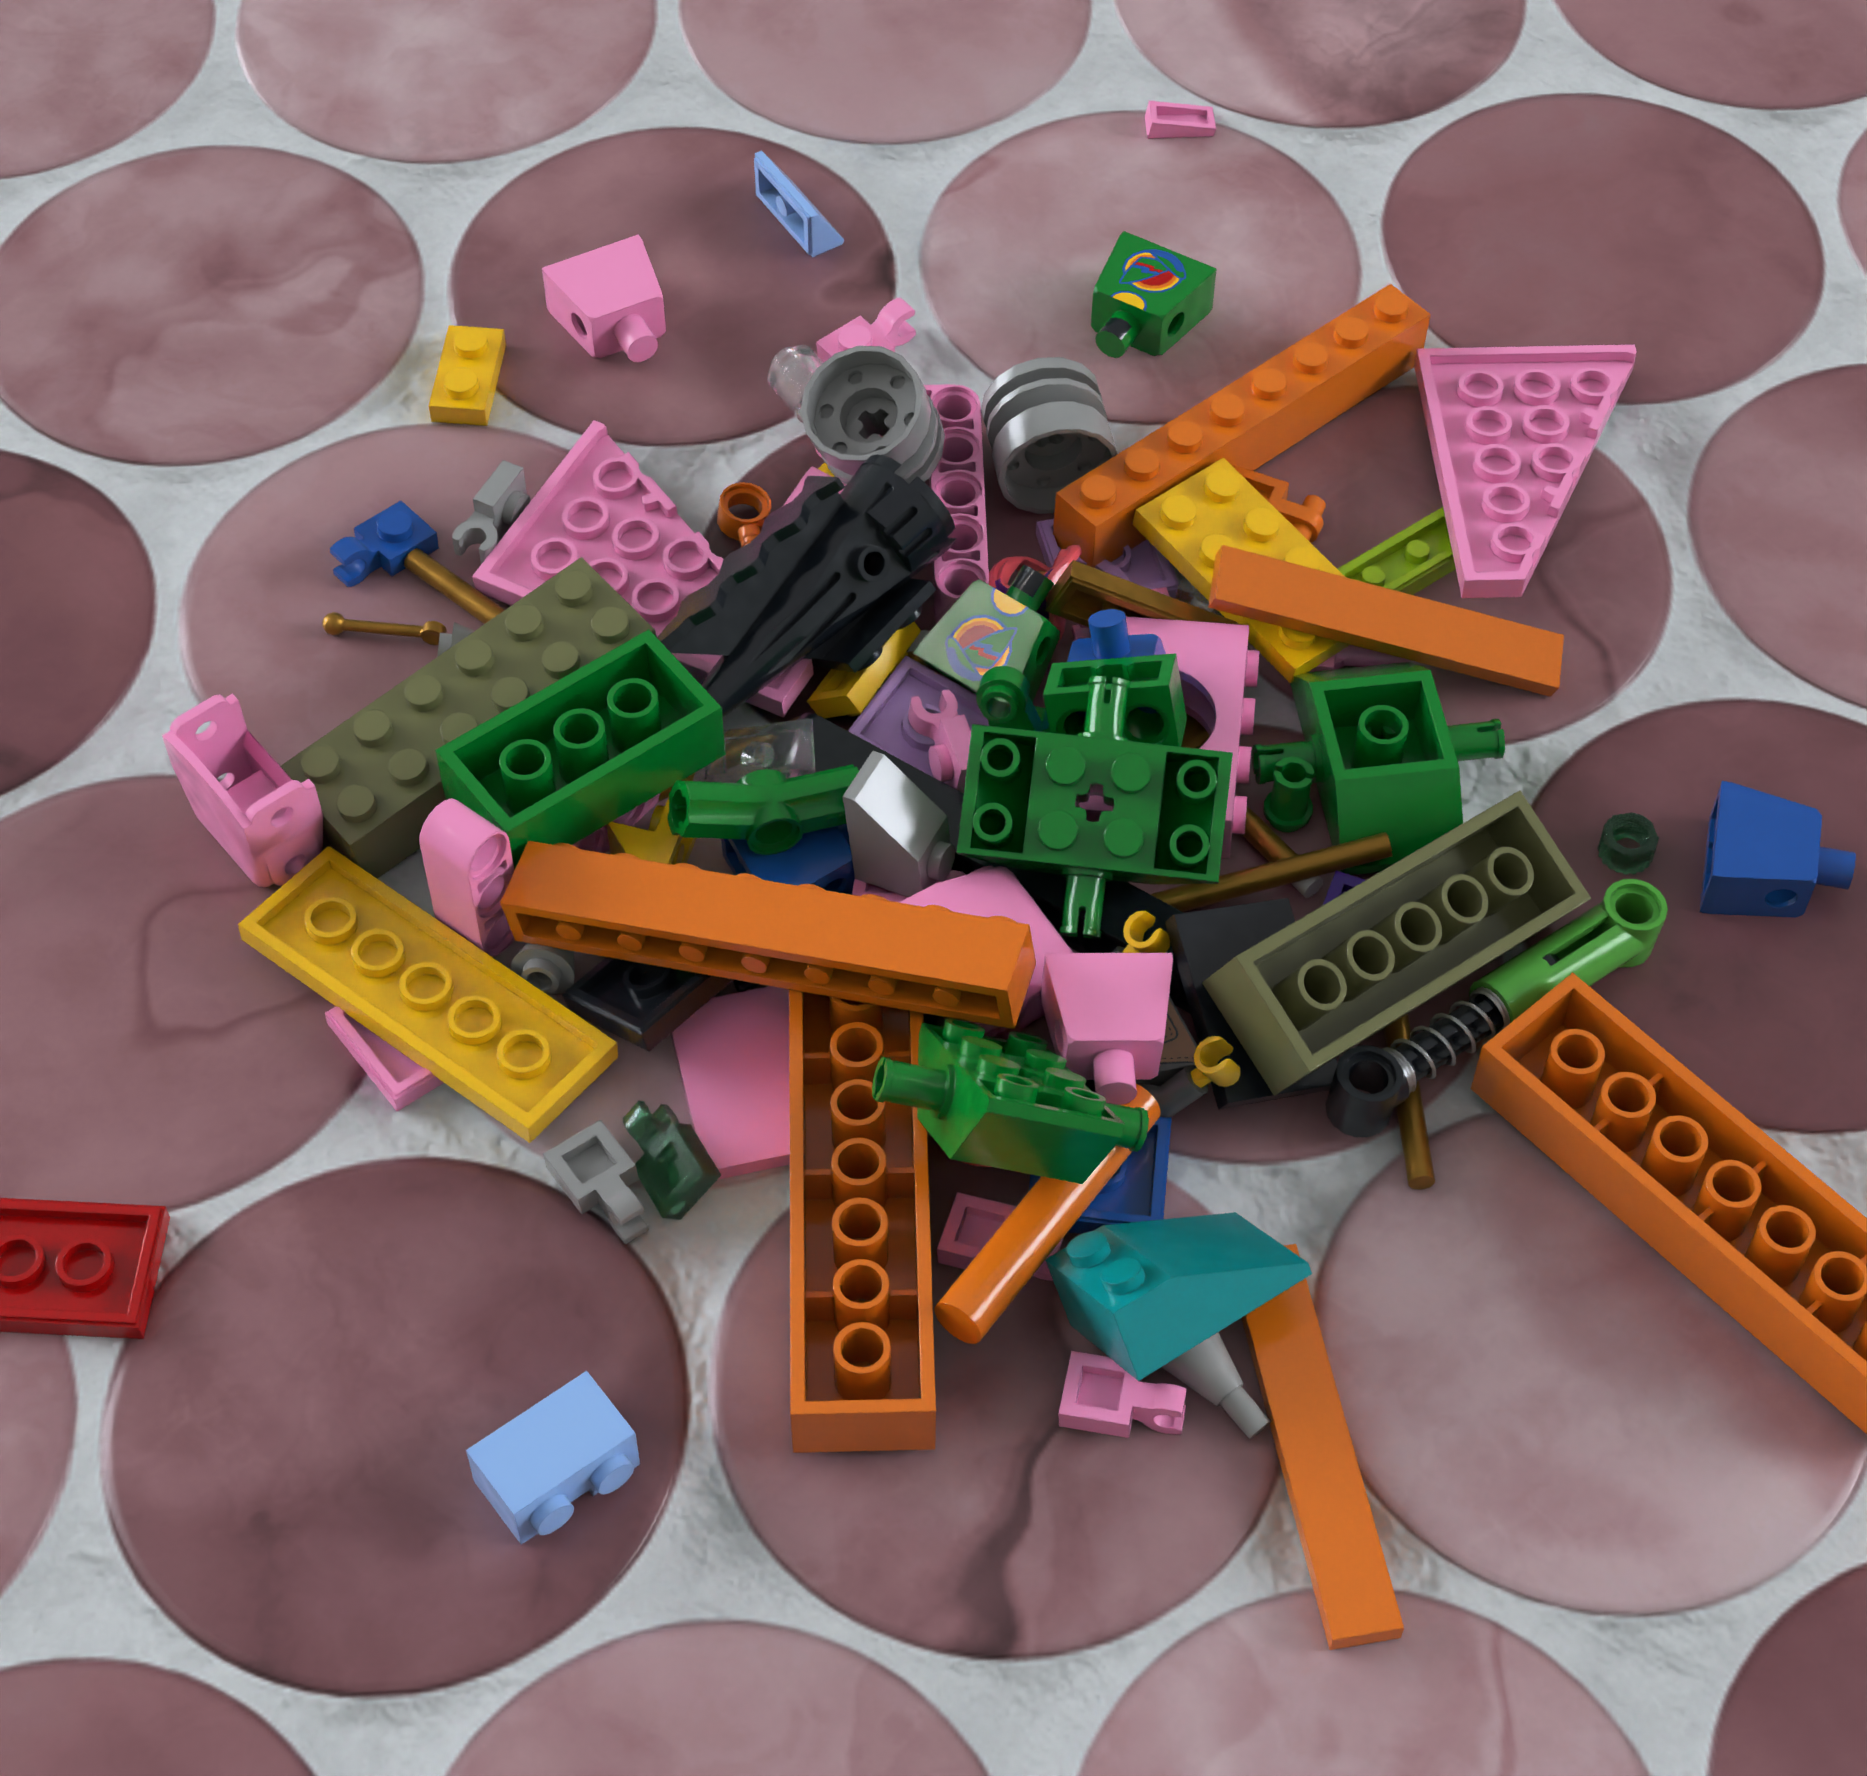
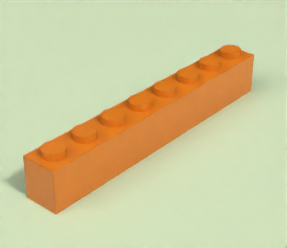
(1245, 420)
(772, 933)

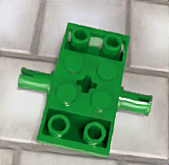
(1382, 755)
(1027, 816)
(1007, 1103)

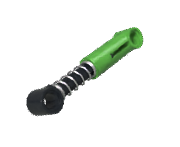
(1591, 946)

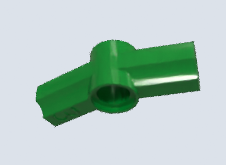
(761, 807)

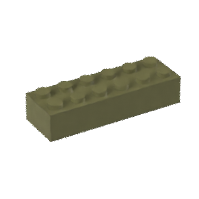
(381, 765)
(1395, 941)

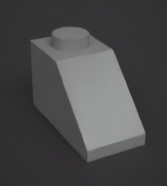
(895, 830)

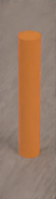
(1025, 1243)

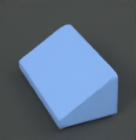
(793, 208)

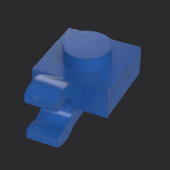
(382, 543)

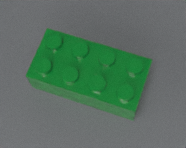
(586, 747)

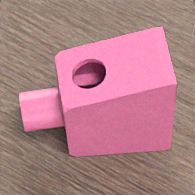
(608, 299)
(1108, 1016)

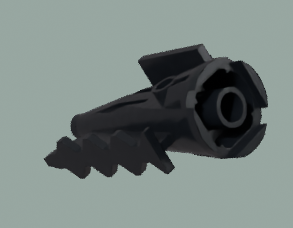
(817, 582)

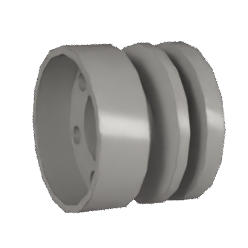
(867, 395)
(1045, 429)

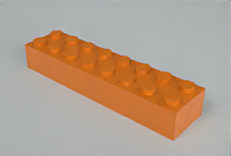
(1690, 1181)
(857, 1235)

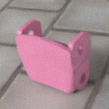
(257, 810)
(999, 893)

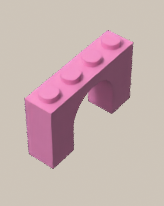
(1213, 679)

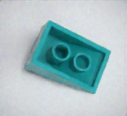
(1168, 1283)

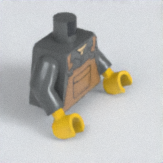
(1183, 1065)

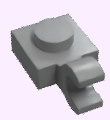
(495, 508)
(598, 1171)

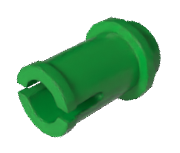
(1289, 802)

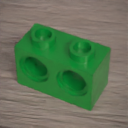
(1153, 684)

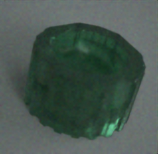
(1623, 858)

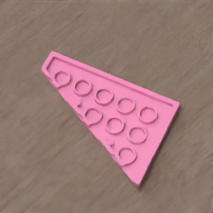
(1511, 446)
(630, 535)

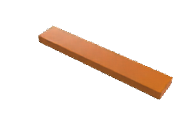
(1386, 621)
(1321, 1471)

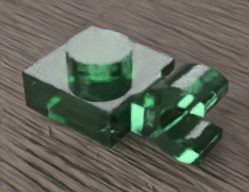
(674, 1160)

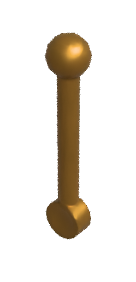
(430, 632)

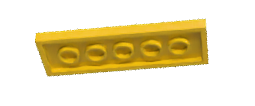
(429, 993)

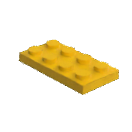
(1225, 509)

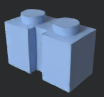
(554, 1456)

